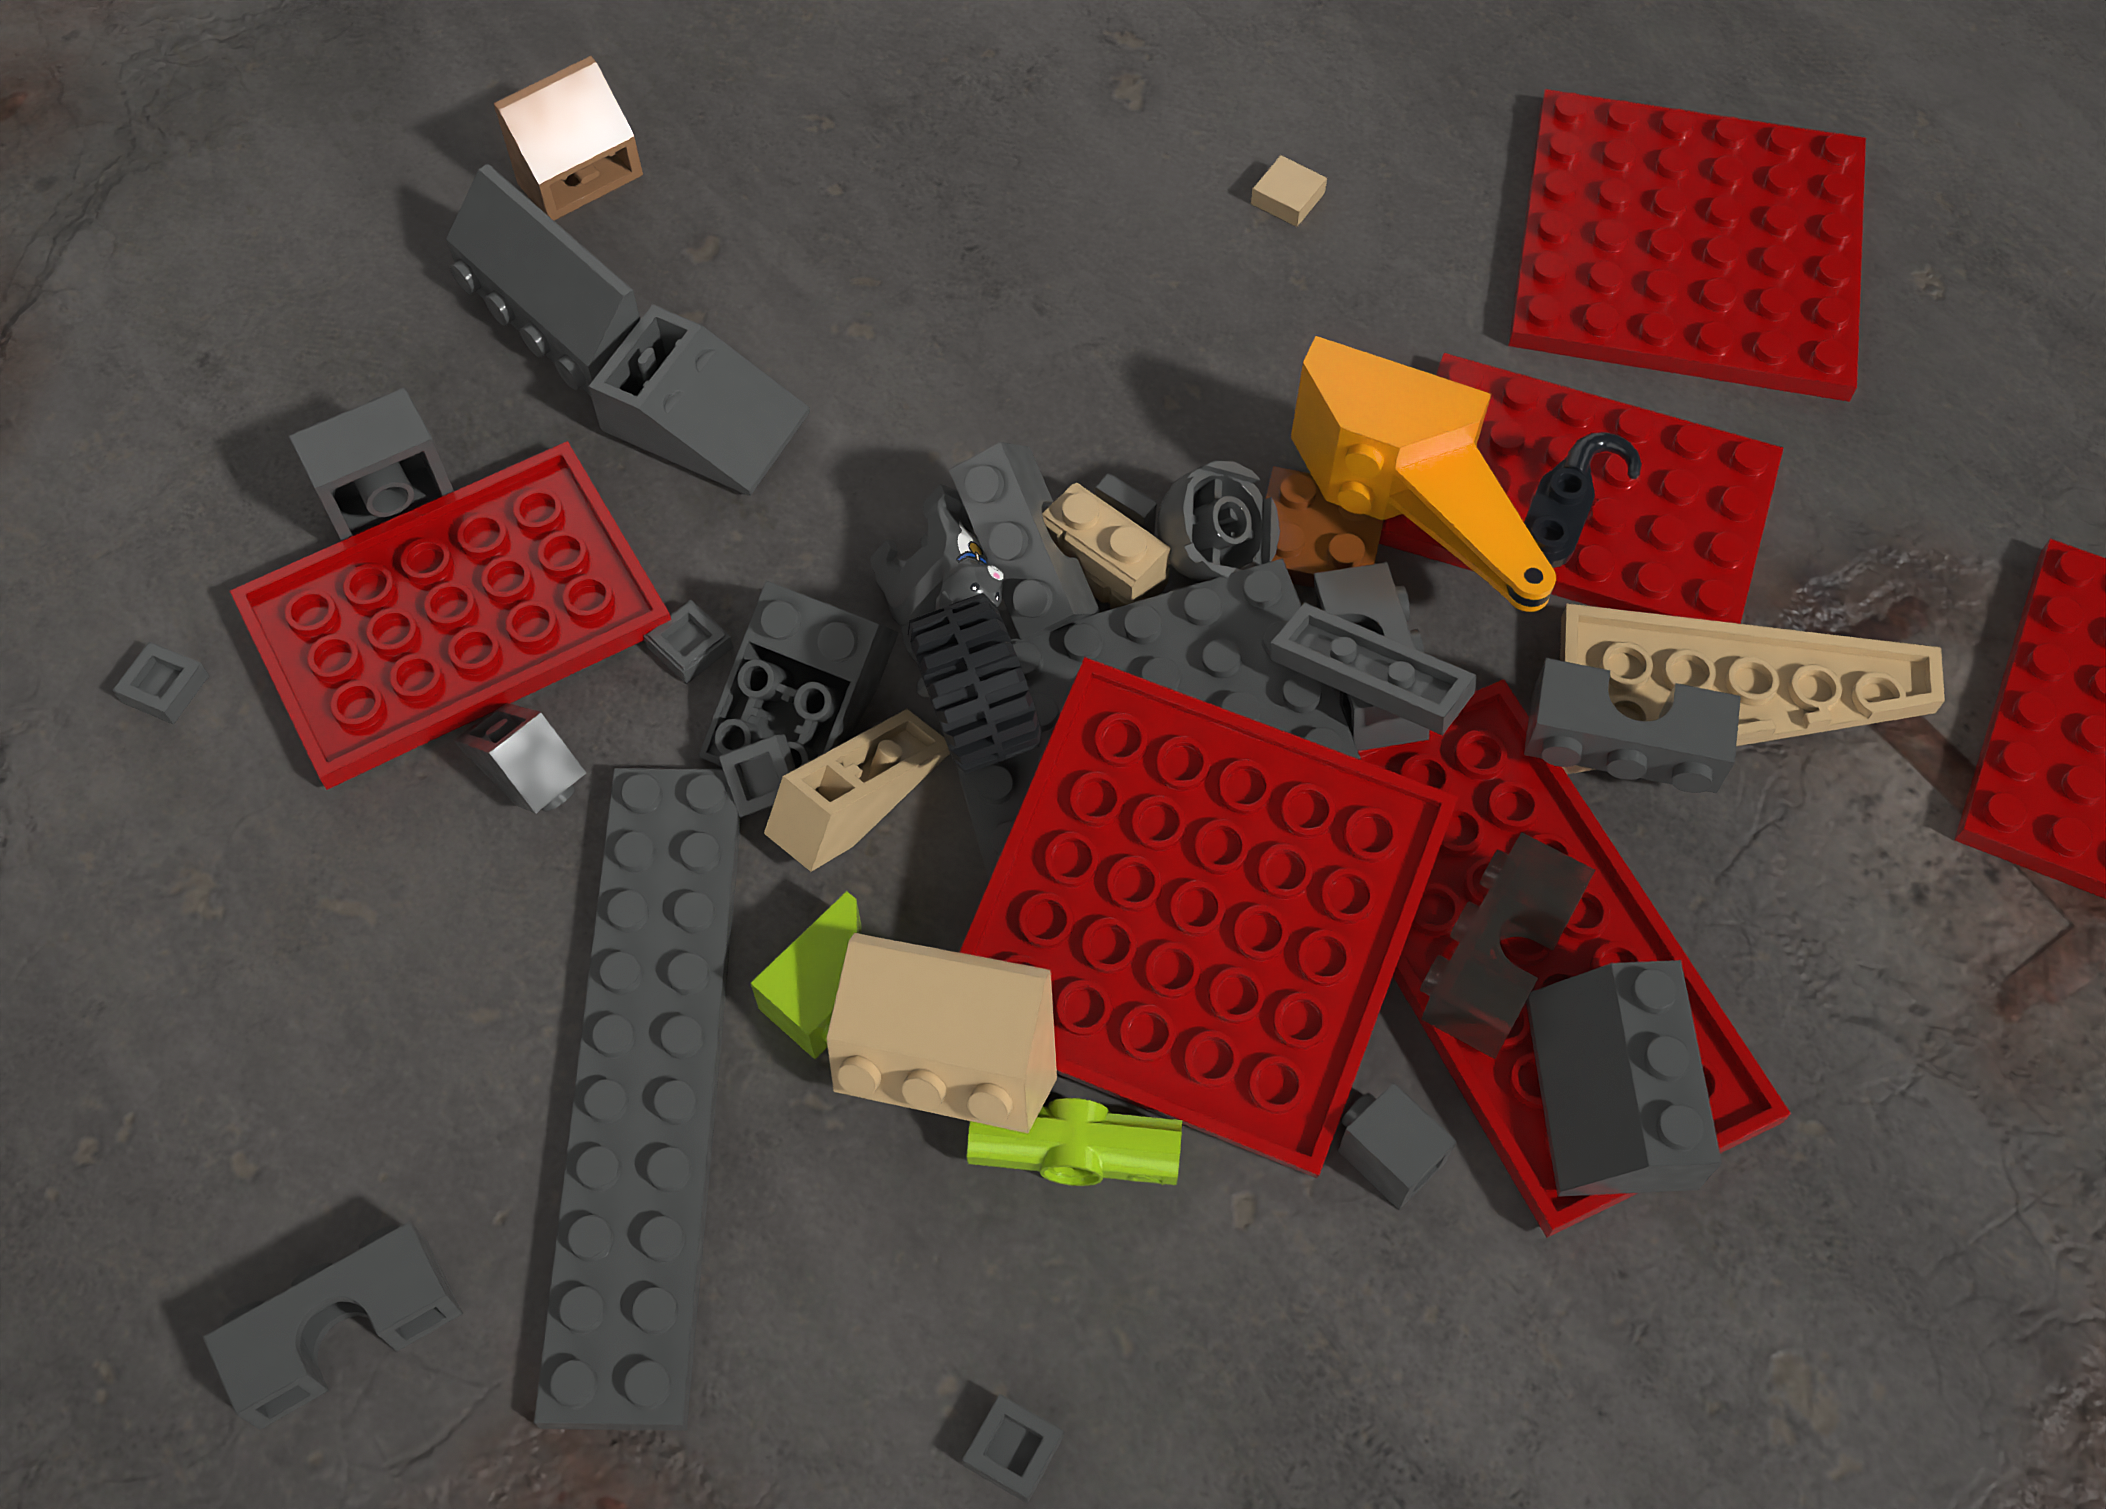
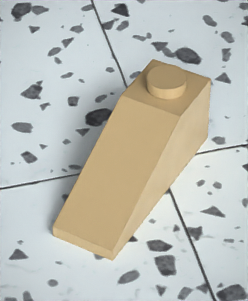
(851, 788)

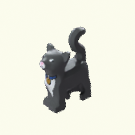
(939, 573)

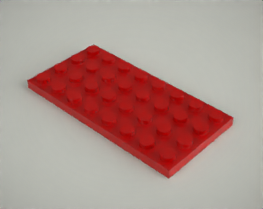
(1613, 923)

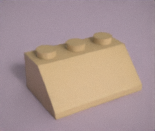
(943, 1032)

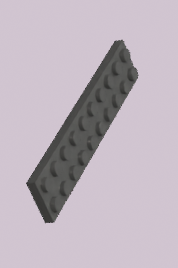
(643, 1109)

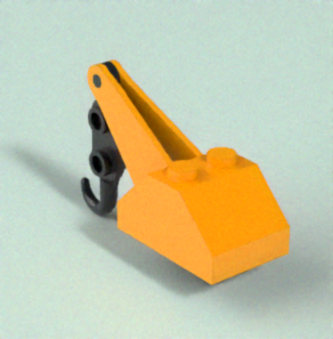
(1406, 444)

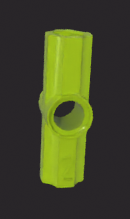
(1082, 1144)

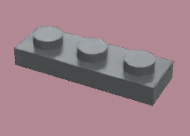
(1373, 668)

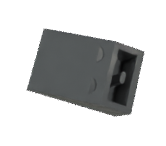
(695, 401)
(799, 675)

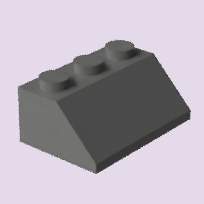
(1623, 1081)

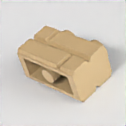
(1114, 552)

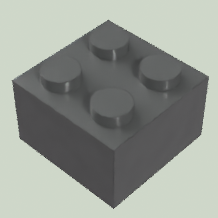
(372, 463)

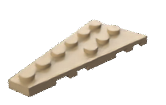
(1785, 677)

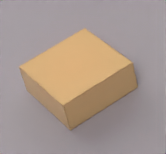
(1288, 190)

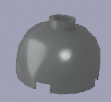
(1217, 522)

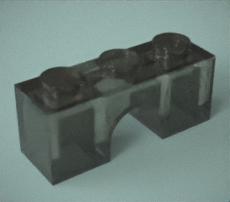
(1479, 989)

